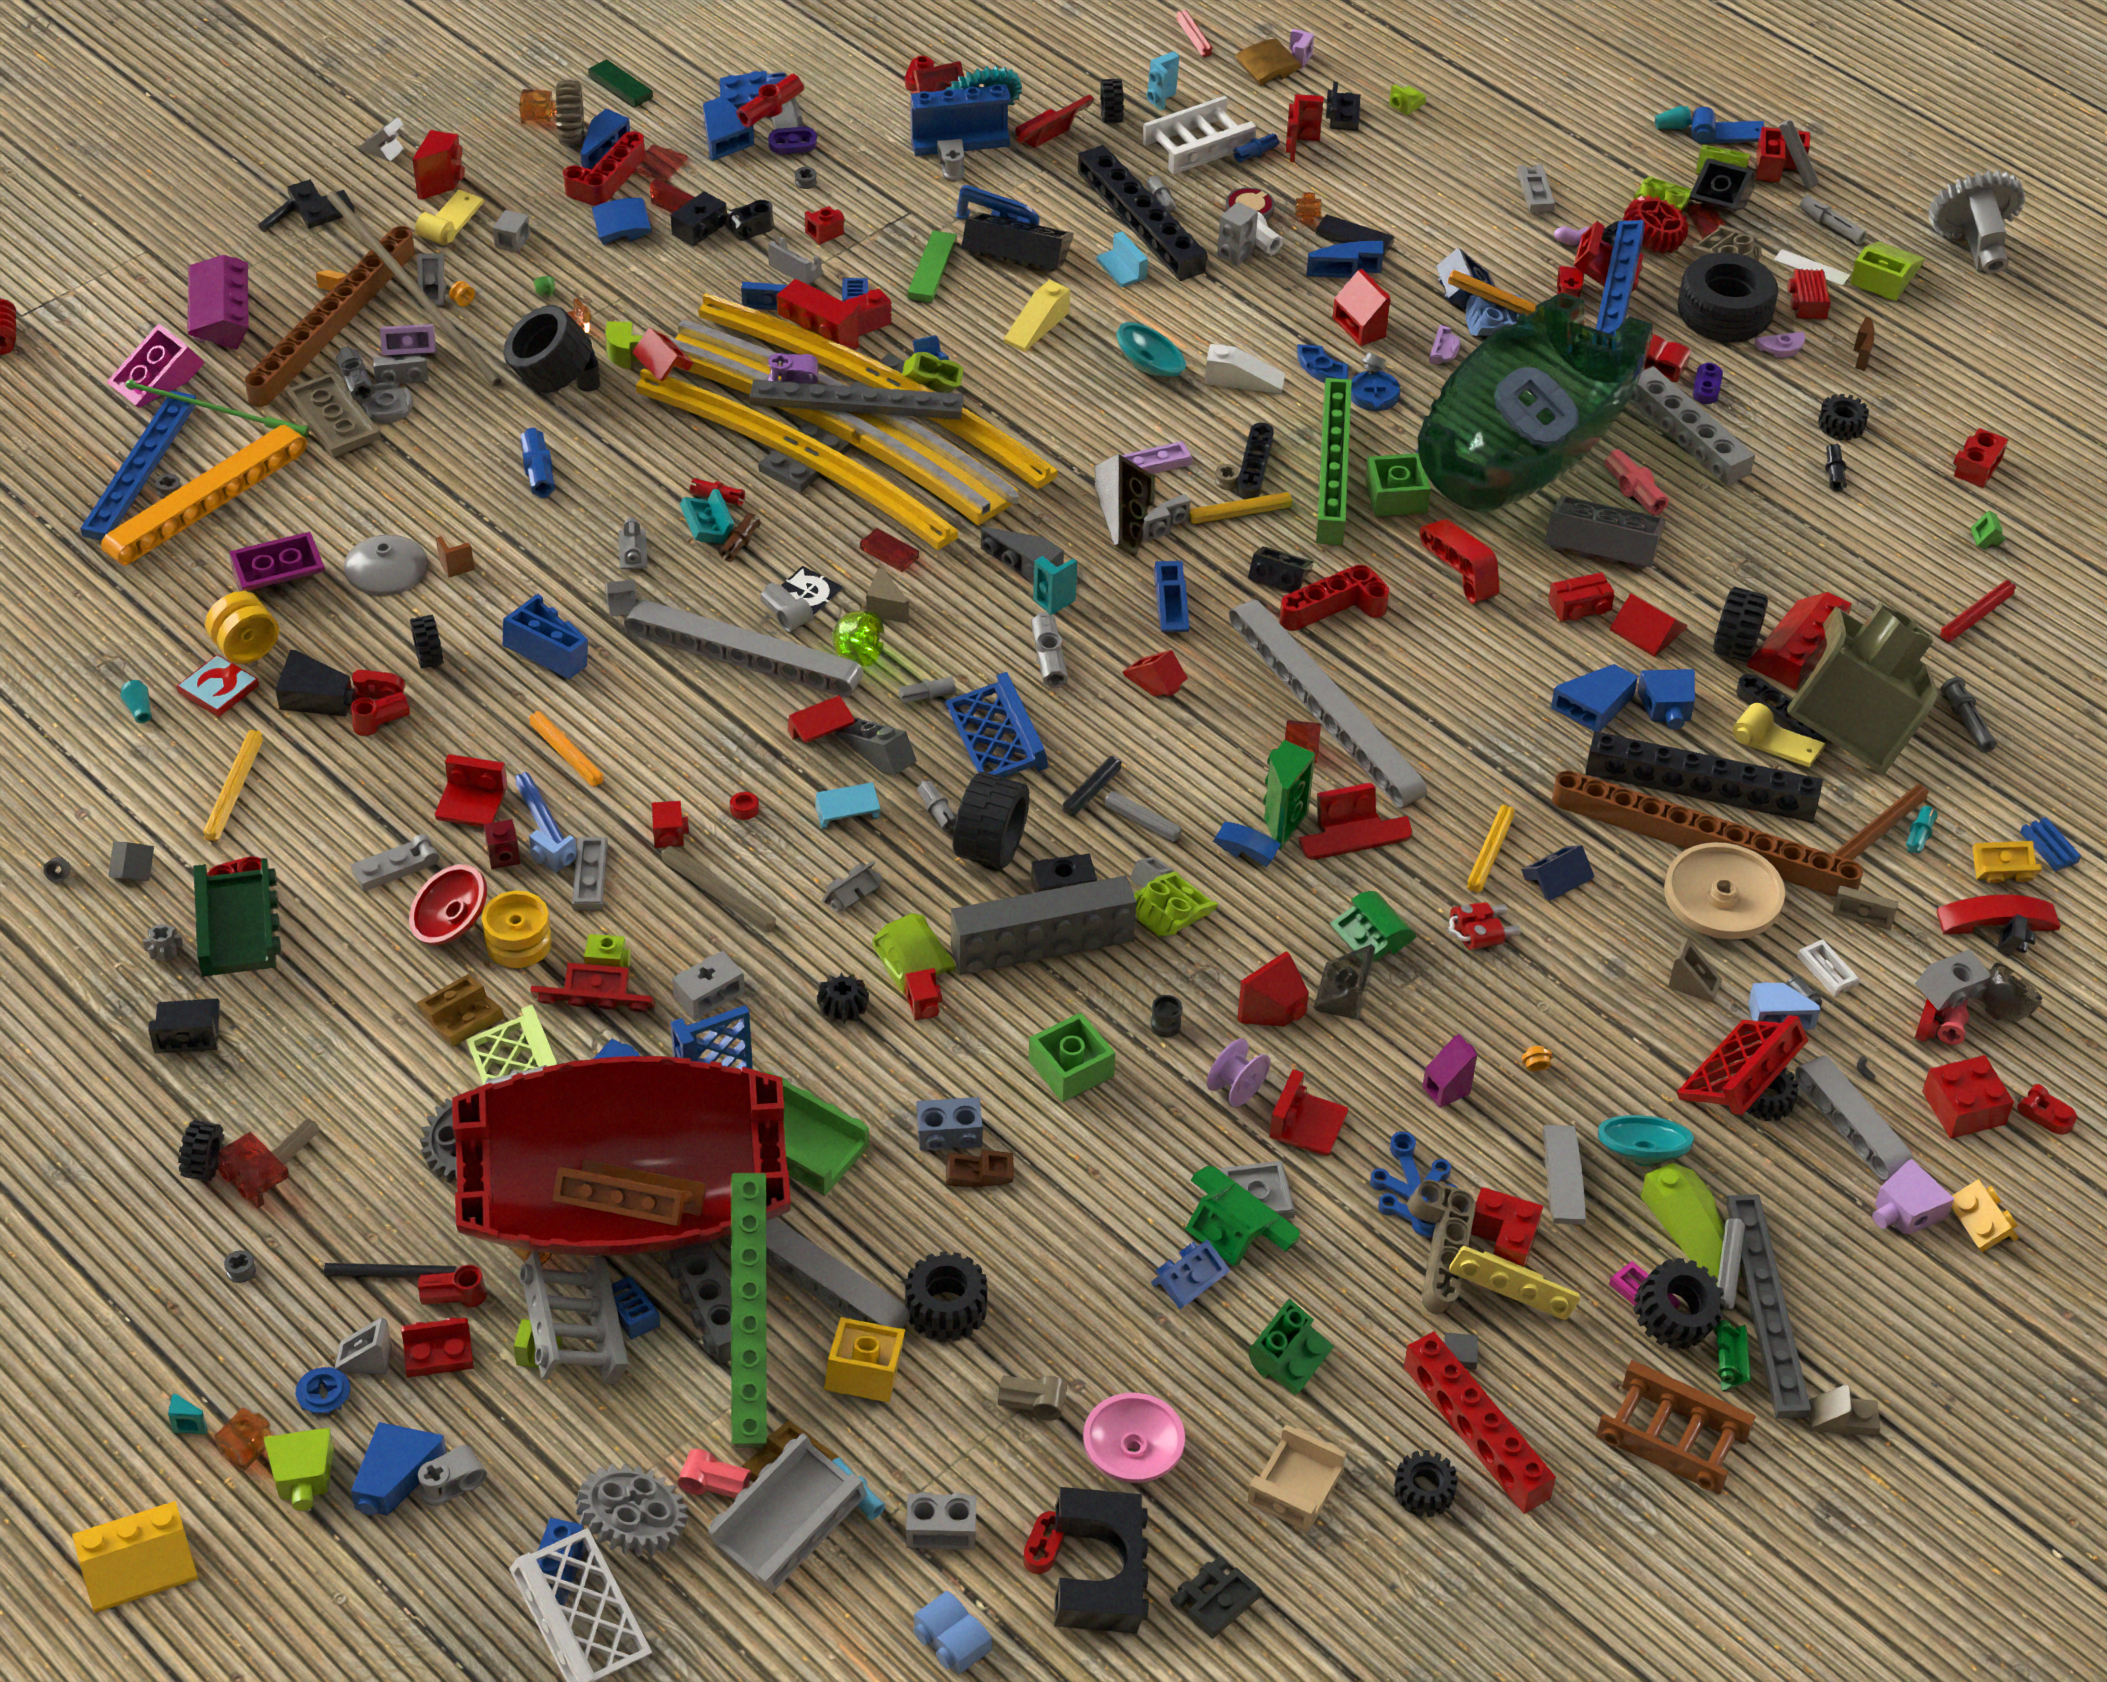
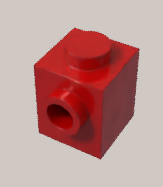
(668, 824)

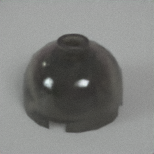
(2008, 995)

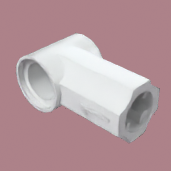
(1266, 238)

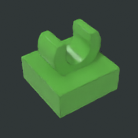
(1988, 531)

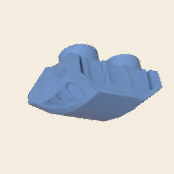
(1487, 317)

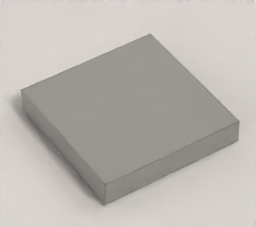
(1267, 1183)

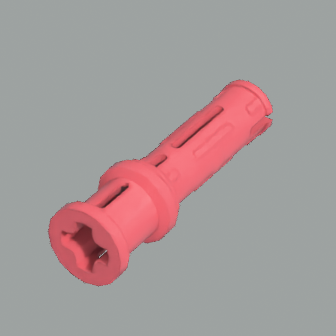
(1954, 1019)

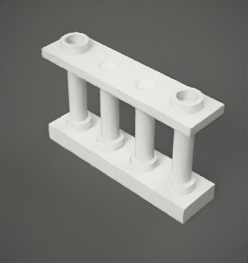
(1202, 150)

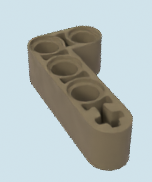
(1443, 1248)

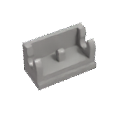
(792, 263)

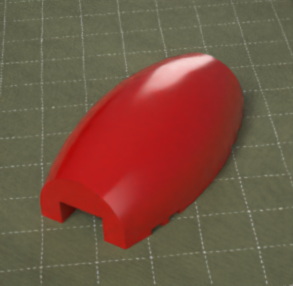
(623, 1112)

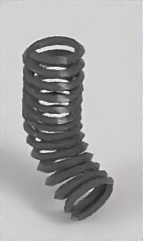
(1863, 1064)

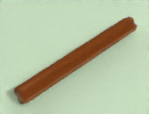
(1883, 823)

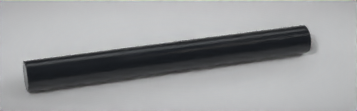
(384, 1270)

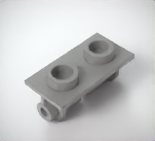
(632, 545)
(843, 891)

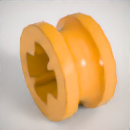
(462, 293)

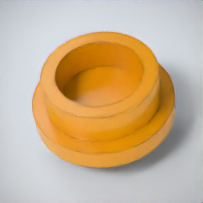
(1537, 1058)

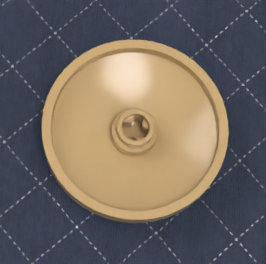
(1724, 890)

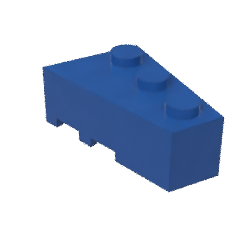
(545, 638)

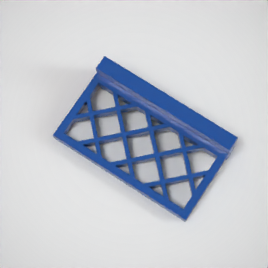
(1016, 716)
(687, 1045)

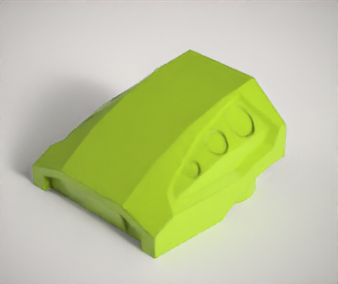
(1665, 191)
(1171, 904)
(910, 947)

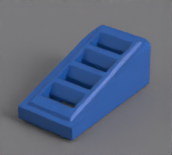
(854, 287)
(642, 1323)

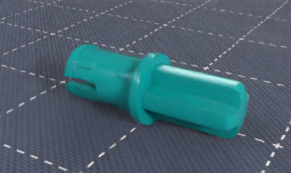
(1921, 830)

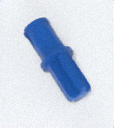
(1255, 147)

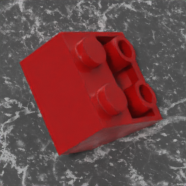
(1362, 309)

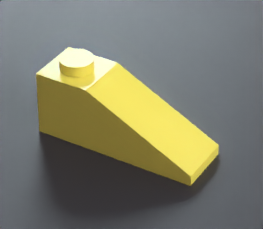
(1040, 314)

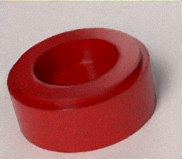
(744, 805)

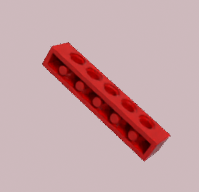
(1479, 1422)

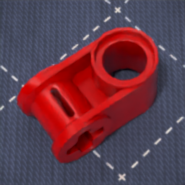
(1570, 281)

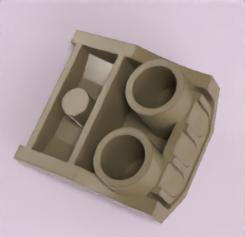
(1727, 240)

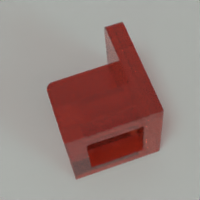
(1304, 735)

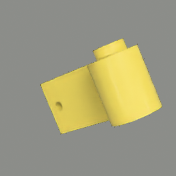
(449, 219)
(1757, 730)

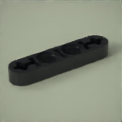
(1253, 460)
(1756, 690)

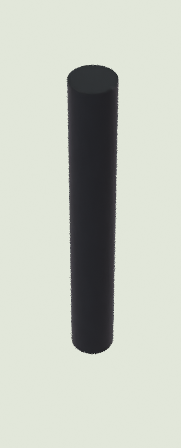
(276, 215)

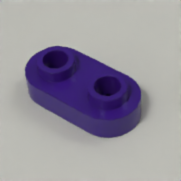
(792, 140)
(1707, 383)

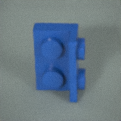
(1192, 1274)

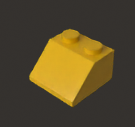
(864, 1359)

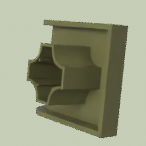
(1869, 685)

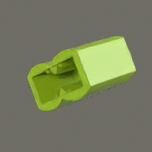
(928, 370)

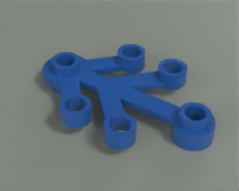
(1408, 1142)

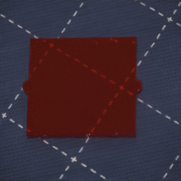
(660, 163)

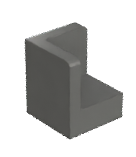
(131, 861)

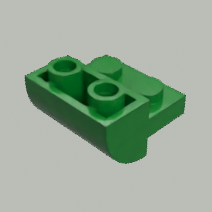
(1374, 923)
(1289, 1348)

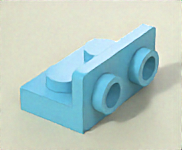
(1163, 79)

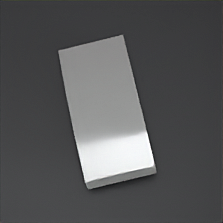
(1169, 513)

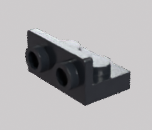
(1343, 109)
(1279, 569)

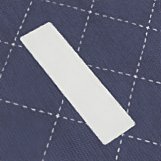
(1803, 263)

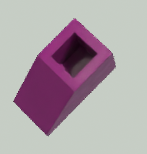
(1451, 1072)

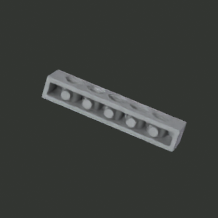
(1692, 427)

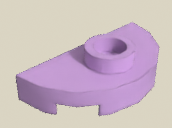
(1781, 345)
(1445, 346)

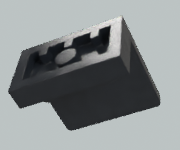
(185, 1026)

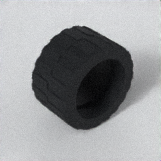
(547, 349)
(991, 820)

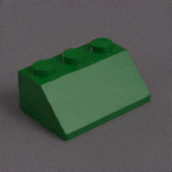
(1287, 789)

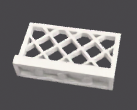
(551, 1618)

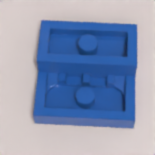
(621, 218)

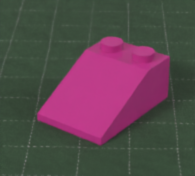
(158, 363)

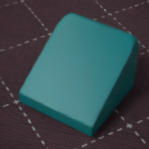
(186, 1417)

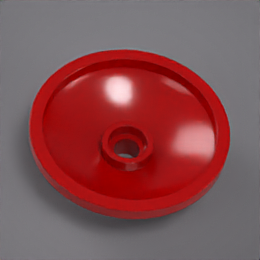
(448, 905)

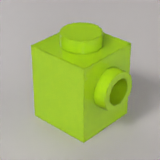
(607, 951)

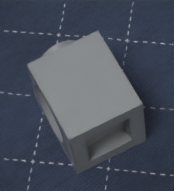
(511, 231)

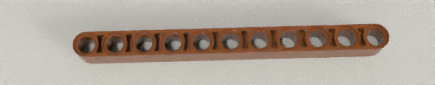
(326, 319)
(1691, 828)

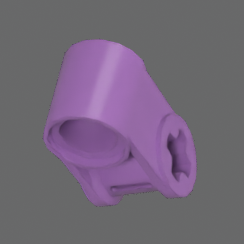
(793, 368)

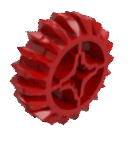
(1663, 223)

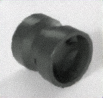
(1166, 1016)

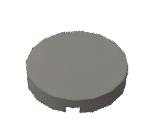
(388, 403)

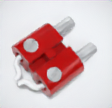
(1479, 926)

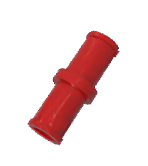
(729, 494)

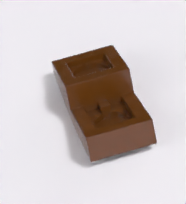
(1864, 343)
(988, 1169)

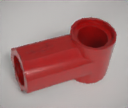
(369, 714)
(453, 1287)

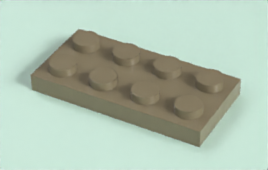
(333, 414)

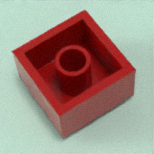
(1967, 1096)

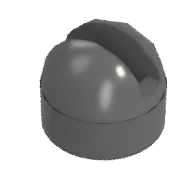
(51, 866)

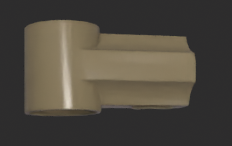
(1042, 1397)

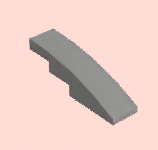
(1564, 1175)

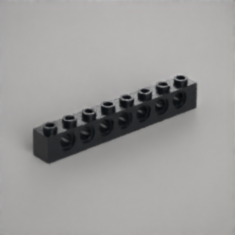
(1142, 213)
(1704, 776)

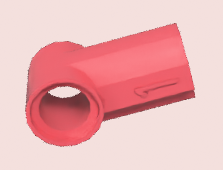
(705, 1473)

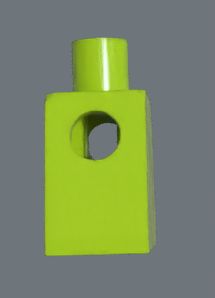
(301, 1465)

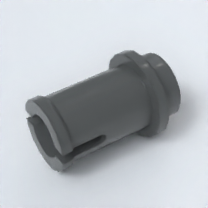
(1800, 986)

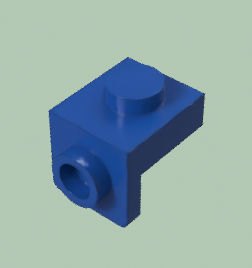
(929, 345)

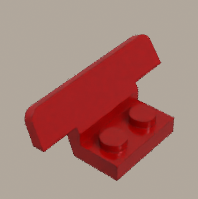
(1050, 123)
(1351, 824)

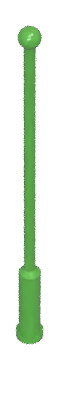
(268, 422)

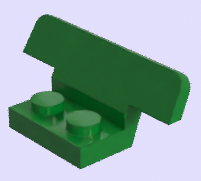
(1234, 1217)

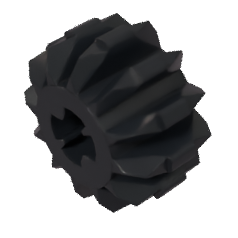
(842, 998)

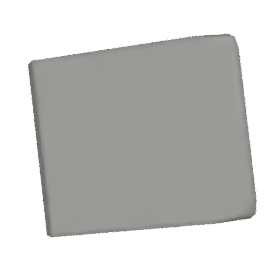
(1147, 870)

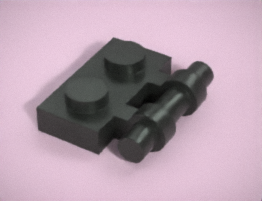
(1222, 1603)

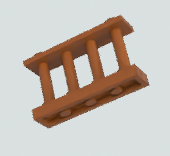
(629, 1192)
(1688, 1402)

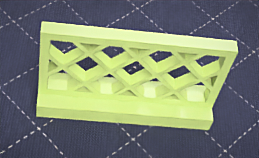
(532, 1033)

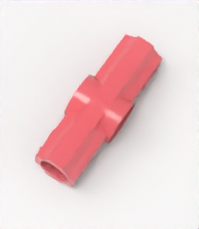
(1636, 482)

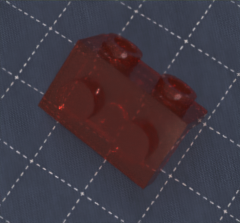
(251, 1167)

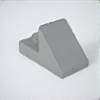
(384, 141)
(431, 276)
(620, 596)

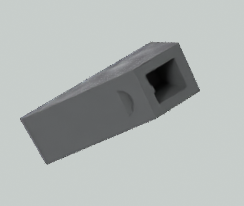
(1019, 549)
(880, 745)

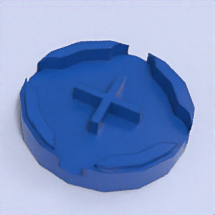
(1375, 391)

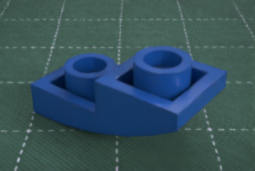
(1238, 838)

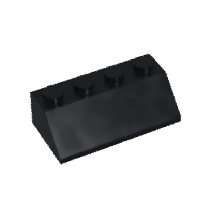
(1016, 240)

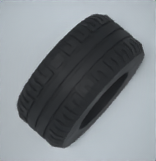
(1727, 297)

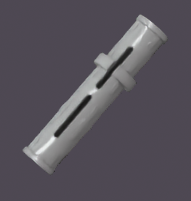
(1825, 215)

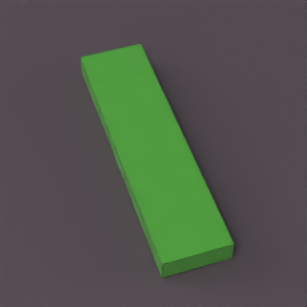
(932, 266)

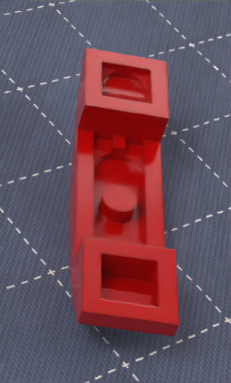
(1996, 910)

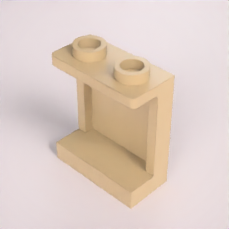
(1297, 1478)

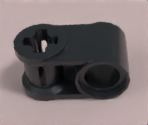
(752, 220)
(590, 378)

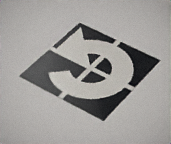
(812, 587)

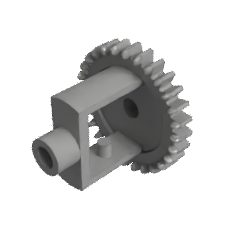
(1978, 213)

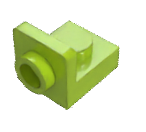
(1406, 99)

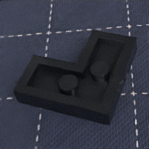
(314, 208)

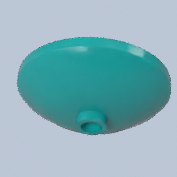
(1150, 350)
(1645, 1138)

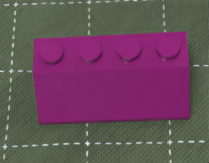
(218, 300)

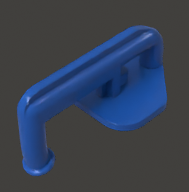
(1000, 205)

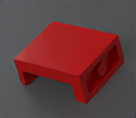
(1595, 255)

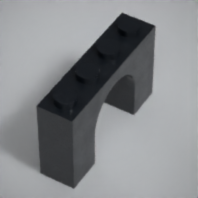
(1119, 1522)

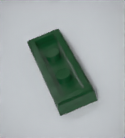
(620, 83)

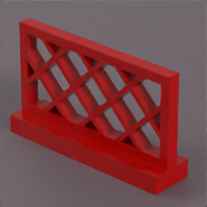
(1752, 1073)

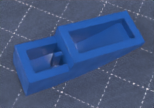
(1346, 259)
(1171, 596)

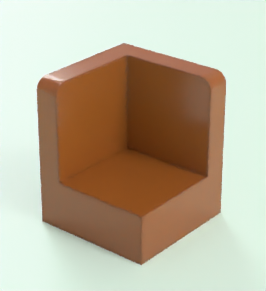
(455, 559)

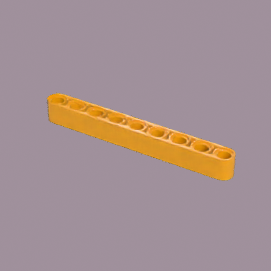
(203, 495)

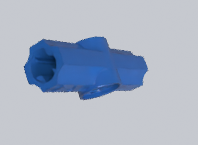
(537, 462)

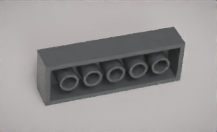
(1043, 925)

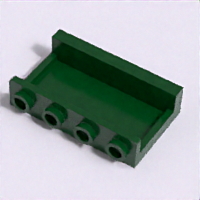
(236, 920)

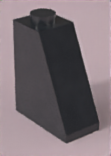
(313, 687)

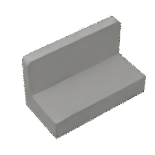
(790, 116)

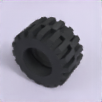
(1740, 624)
(950, 1275)
(1694, 1287)

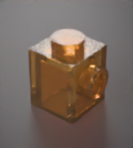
(243, 1438)

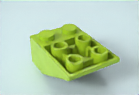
(1885, 269)

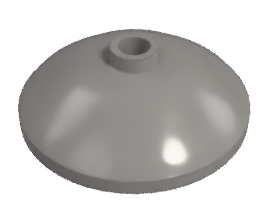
(385, 565)

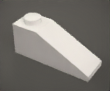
(1237, 369)

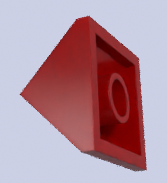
(1646, 625)

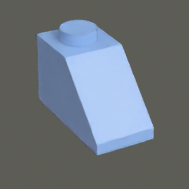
(1777, 1000)

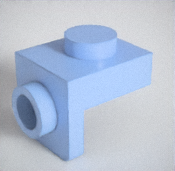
(550, 853)

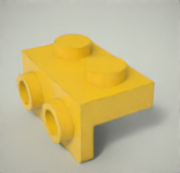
(2005, 861)
(1982, 1217)

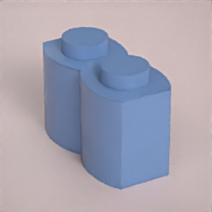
(952, 1632)

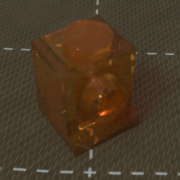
(536, 106)

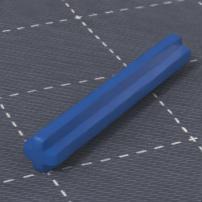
(538, 807)

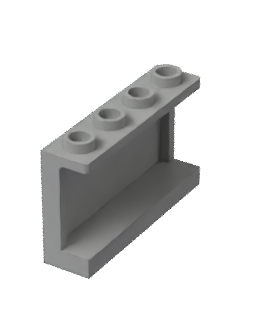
(785, 1513)

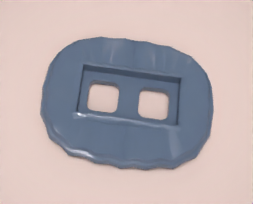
(1548, 396)

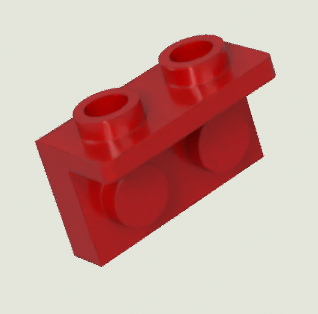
(437, 1347)

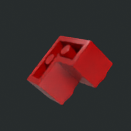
(1774, 154)
(1507, 1222)

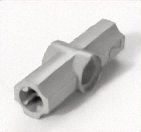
(1049, 650)

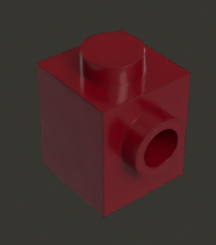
(501, 844)

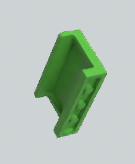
(819, 1139)

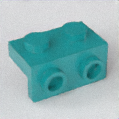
(708, 518)

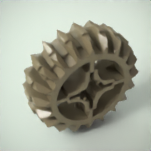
(570, 112)

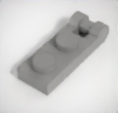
(1535, 188)
(395, 863)

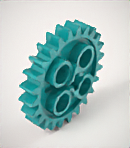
(989, 78)

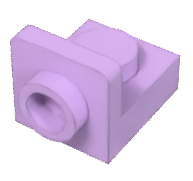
(1301, 45)

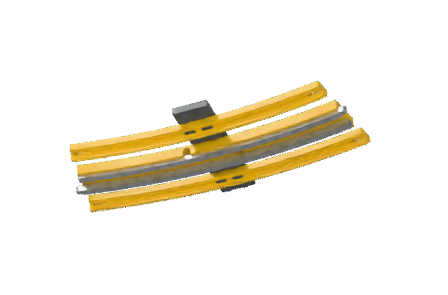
(821, 442)

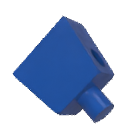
(1668, 695)

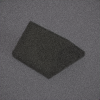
(1346, 984)

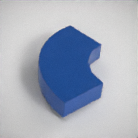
(1319, 364)

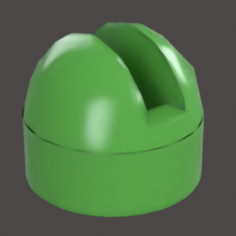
(544, 285)

